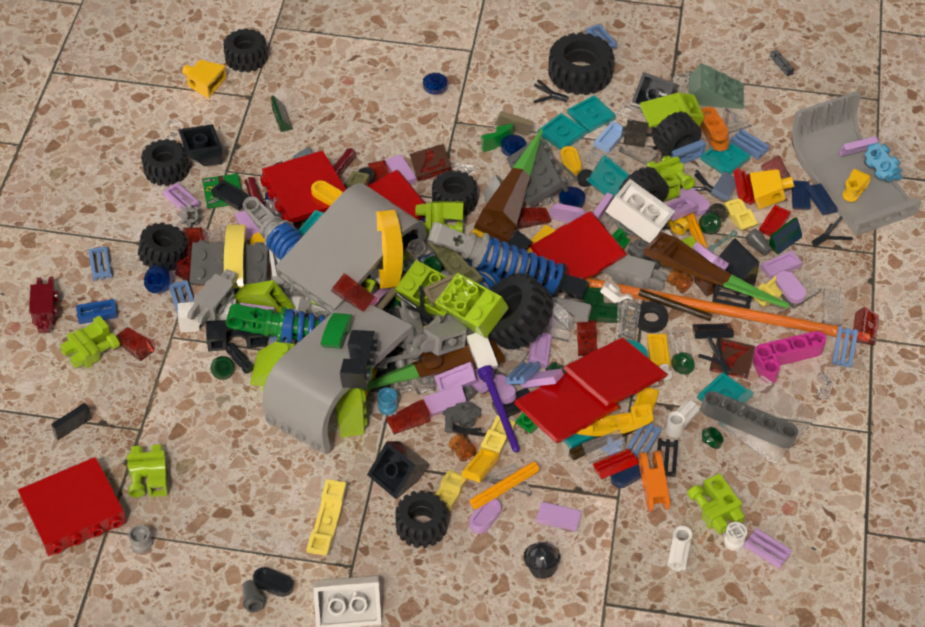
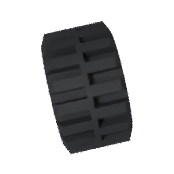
(245, 50)
(676, 132)
(165, 162)
(651, 181)
(456, 187)
(162, 246)
(421, 505)

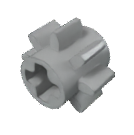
(183, 214)

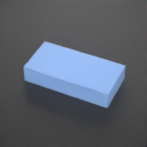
(609, 137)

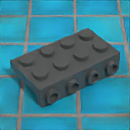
(545, 174)
(209, 260)

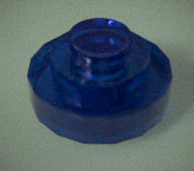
(435, 83)
(511, 144)
(573, 197)
(157, 279)

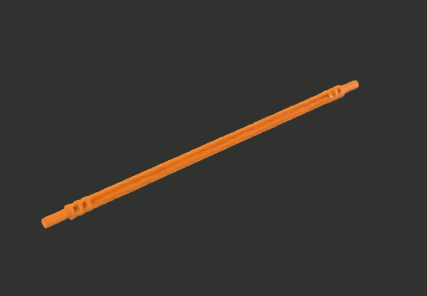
(733, 311)

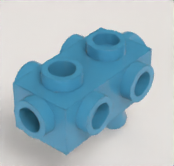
(885, 164)

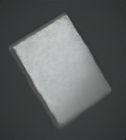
(777, 402)

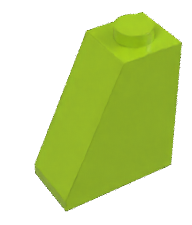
(264, 294)

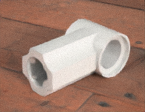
(681, 418)
(680, 548)

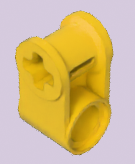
(855, 185)

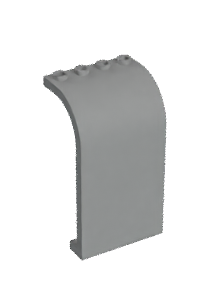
(817, 138)
(342, 243)
(308, 381)

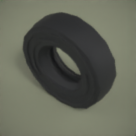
(654, 326)

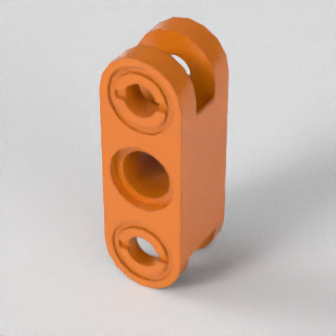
(715, 129)
(654, 481)

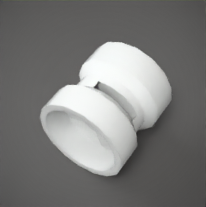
(735, 536)

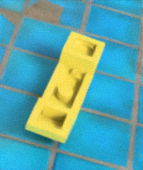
(234, 252)
(328, 518)

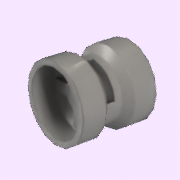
(140, 539)

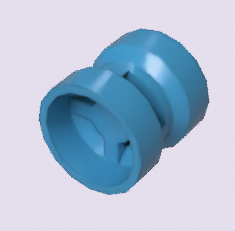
(387, 401)

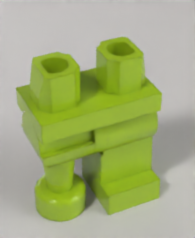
(673, 173)
(439, 211)
(89, 343)
(149, 465)
(723, 504)

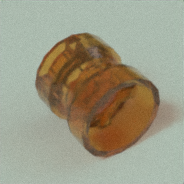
(680, 281)
(460, 445)

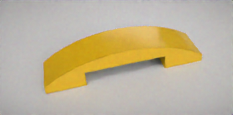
(391, 248)
(626, 422)

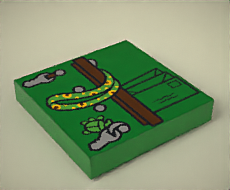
(211, 182)

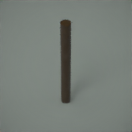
(674, 304)

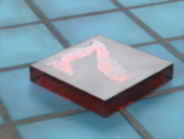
(430, 162)
(737, 356)

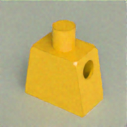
(205, 77)
(769, 187)

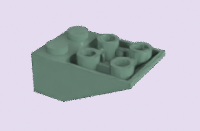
(716, 88)

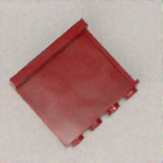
(291, 184)
(72, 506)

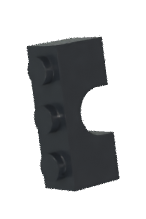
(219, 334)
(358, 369)

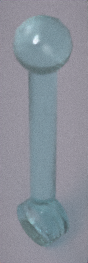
(733, 234)

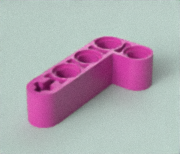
(772, 354)

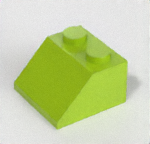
(266, 360)

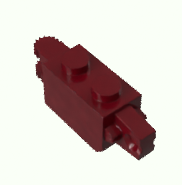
(43, 304)

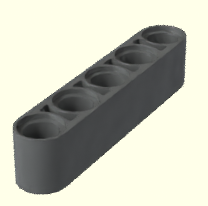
(739, 419)

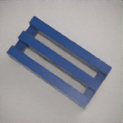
(97, 309)

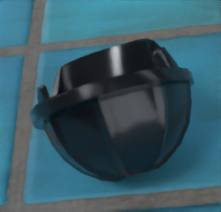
(541, 559)

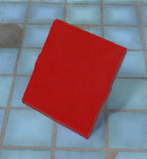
(399, 192)
(582, 246)
(615, 371)
(563, 408)

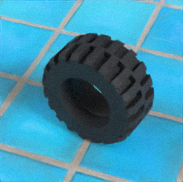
(579, 78)
(527, 313)

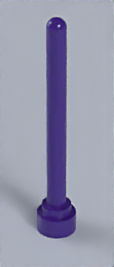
(486, 374)

